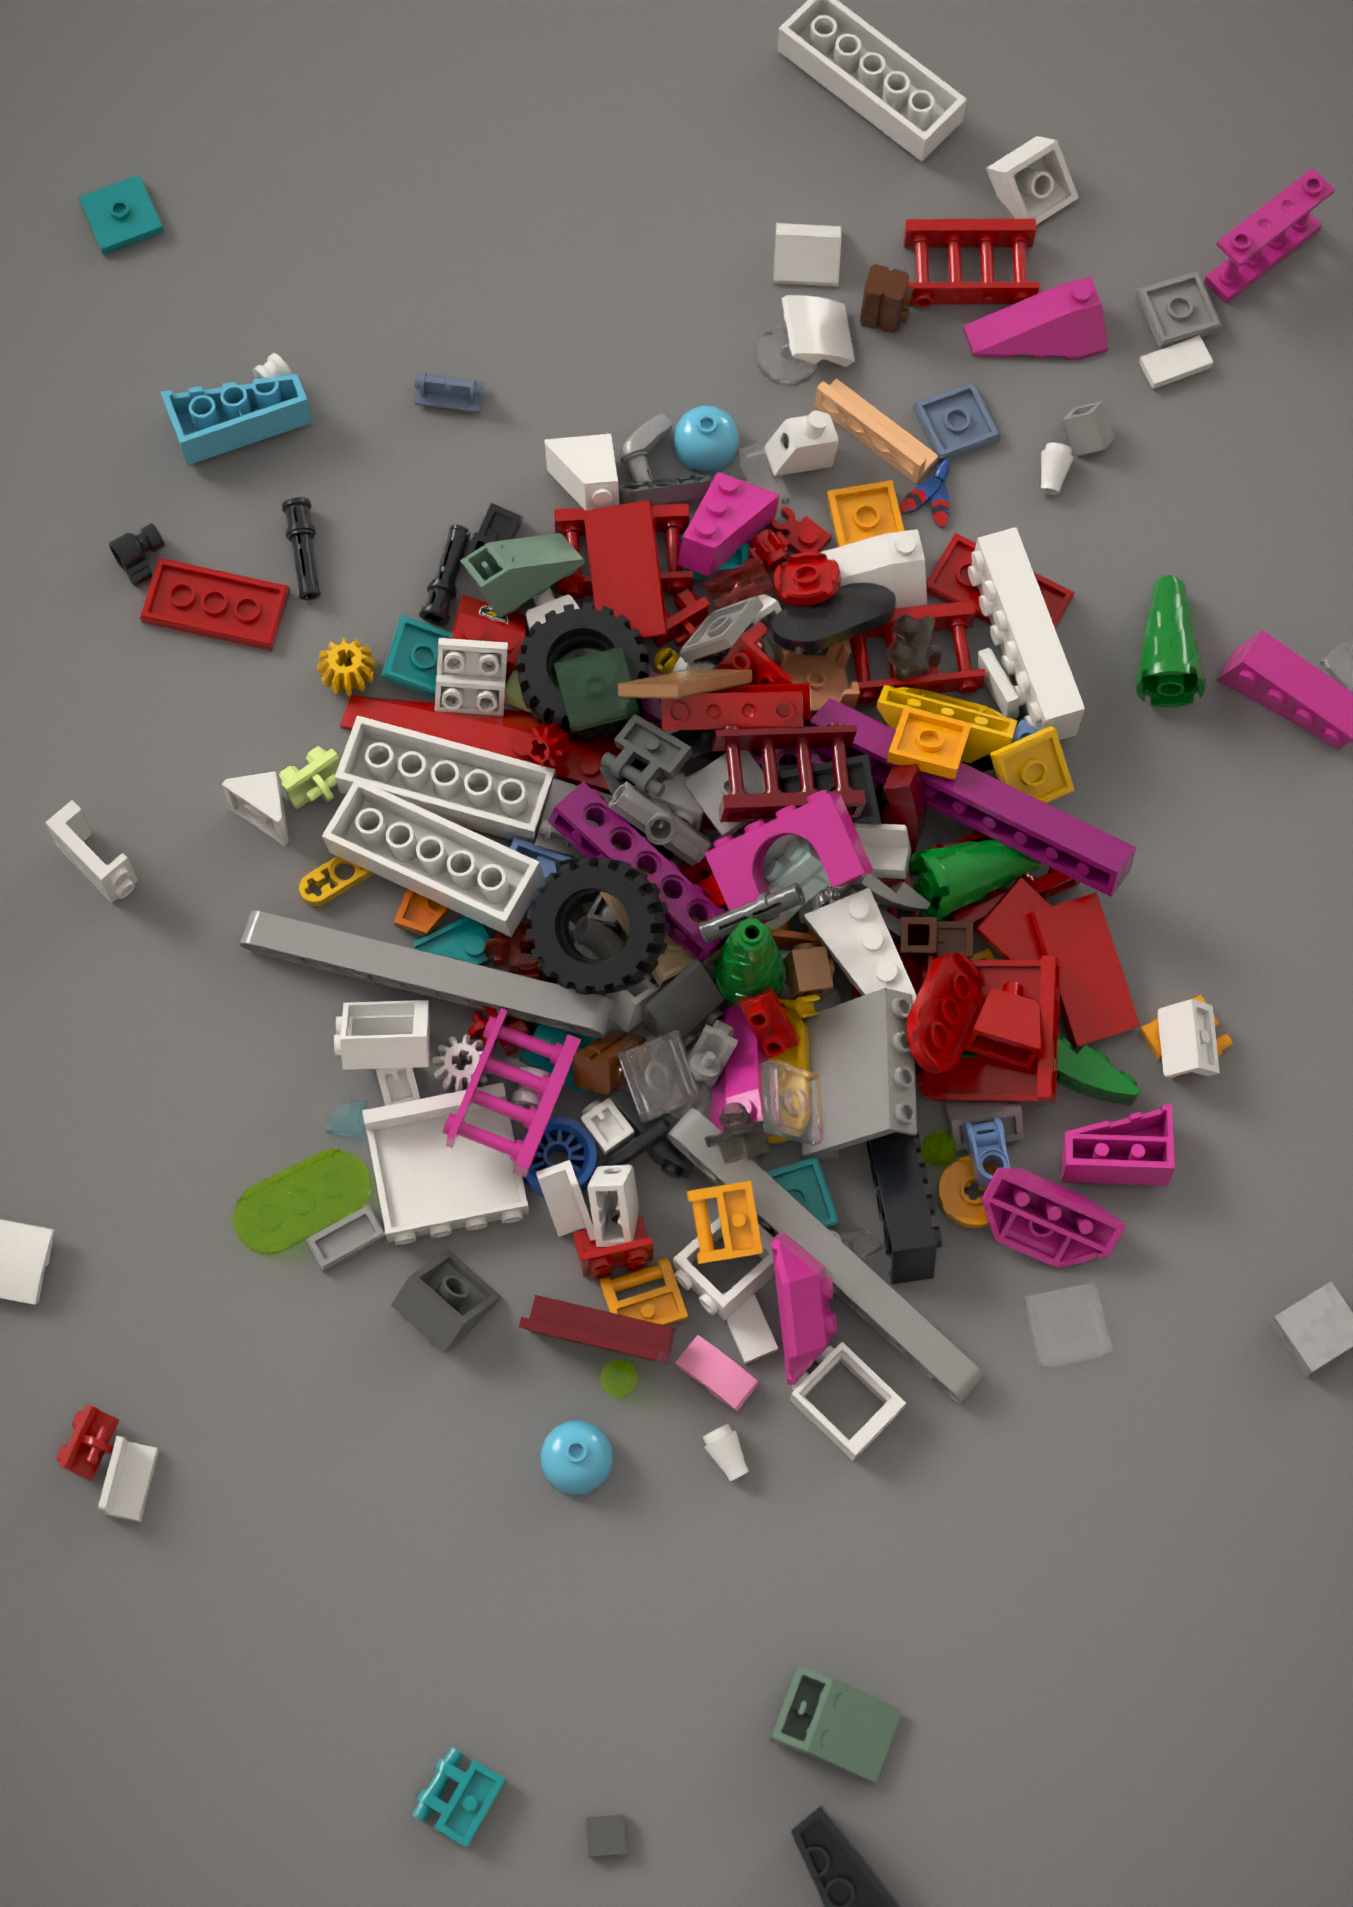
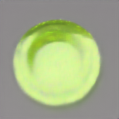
(938, 1148)
(618, 1378)

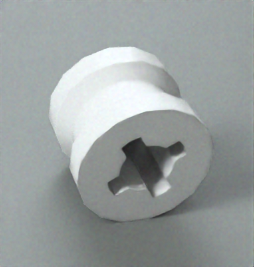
(274, 367)

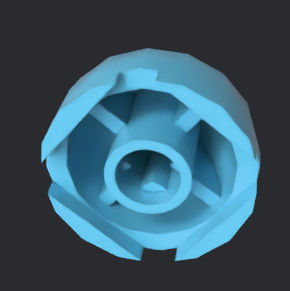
(706, 439)
(576, 1458)

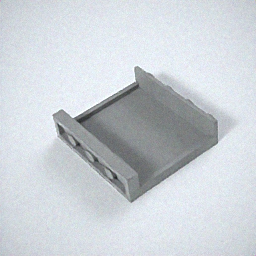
(862, 1071)

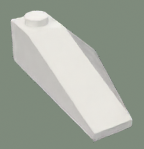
(886, 560)

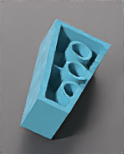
(235, 415)

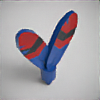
(933, 489)

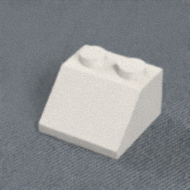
(1033, 180)

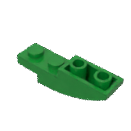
(1093, 1075)

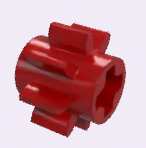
(770, 548)
(548, 744)

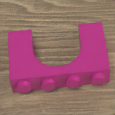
(822, 822)

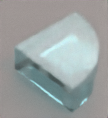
(347, 1119)

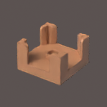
(823, 672)

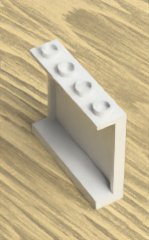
(438, 1187)

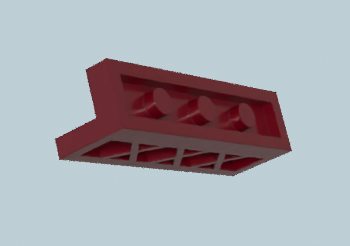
(600, 1329)

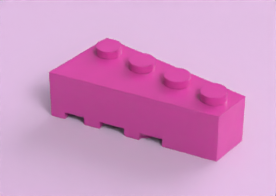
(1291, 687)

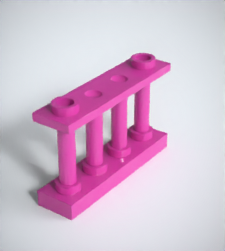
(1269, 235)
(534, 1119)

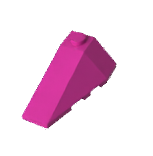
(1051, 323)
(742, 1074)

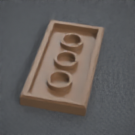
(684, 683)

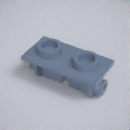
(448, 392)

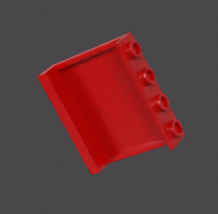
(995, 1080)

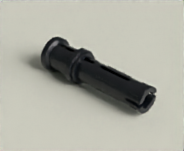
(301, 533)
(443, 587)

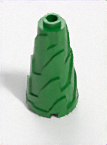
(1170, 655)
(965, 873)
(749, 962)

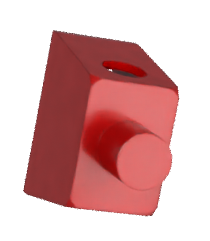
(1007, 1027)

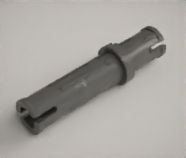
(765, 907)

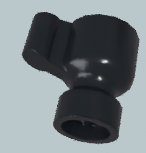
(131, 552)

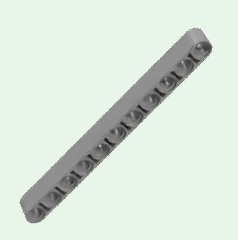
(426, 974)
(850, 1276)

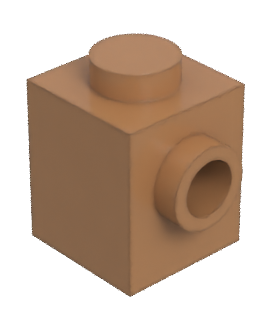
(809, 971)

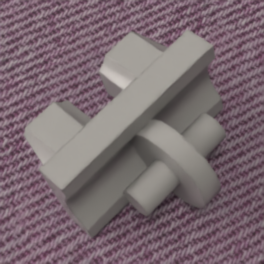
(712, 1052)

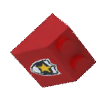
(479, 622)

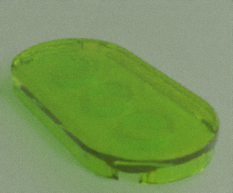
(301, 1201)

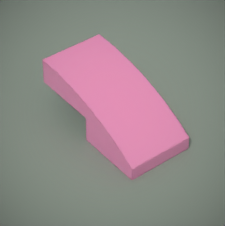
(717, 1373)

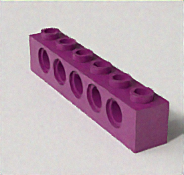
(585, 804)

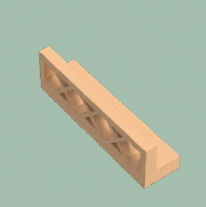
(875, 430)

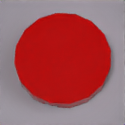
(807, 579)

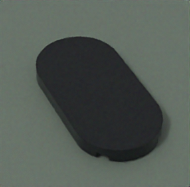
(843, 616)

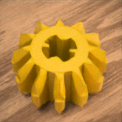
(334, 670)

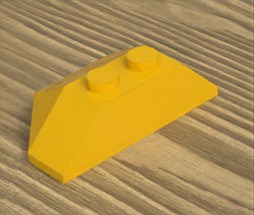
(989, 727)

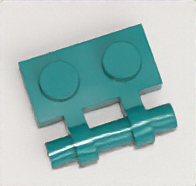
(469, 1802)

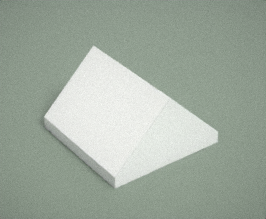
(807, 254)
(259, 802)

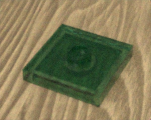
(591, 689)

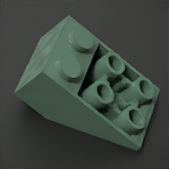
(520, 568)
(836, 1724)

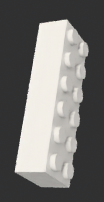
(872, 75)
(1025, 633)
(448, 778)
(433, 857)

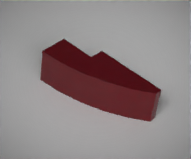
(905, 801)

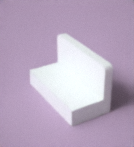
(886, 848)
(1188, 1039)
(565, 1199)
(128, 1480)

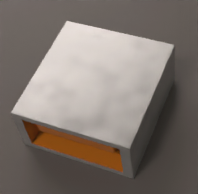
(1316, 1329)

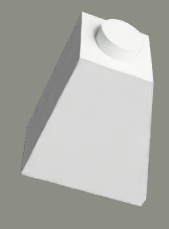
(585, 469)

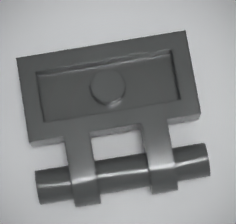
(651, 746)

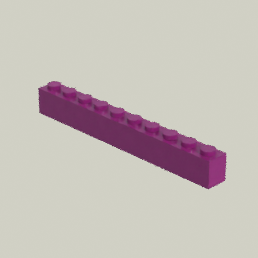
(997, 809)

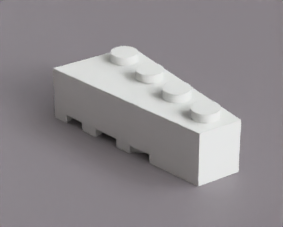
(860, 943)

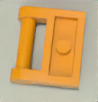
(737, 1221)
(656, 1306)

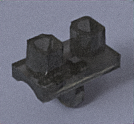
(917, 650)
(739, 1135)

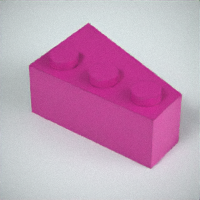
(724, 522)
(1121, 1151)

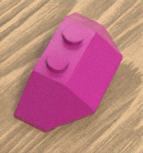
(1048, 1219)
(803, 1305)

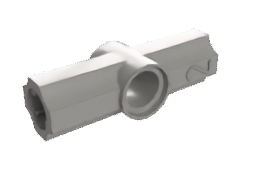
(675, 836)

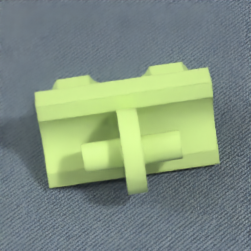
(312, 780)

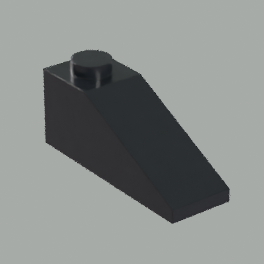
(662, 1152)

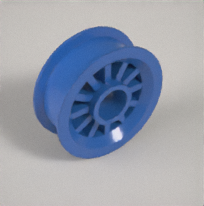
(575, 1132)

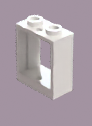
(383, 1035)
(710, 1296)
(868, 1433)

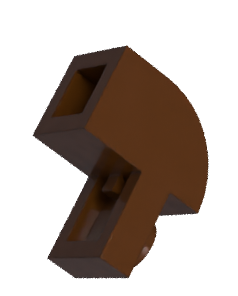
(932, 937)

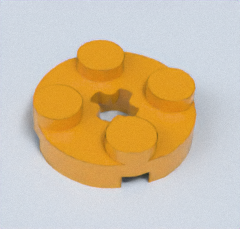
(955, 1202)

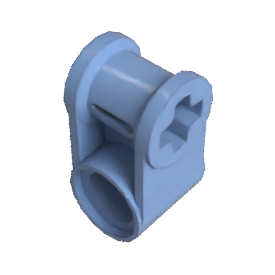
(986, 1145)

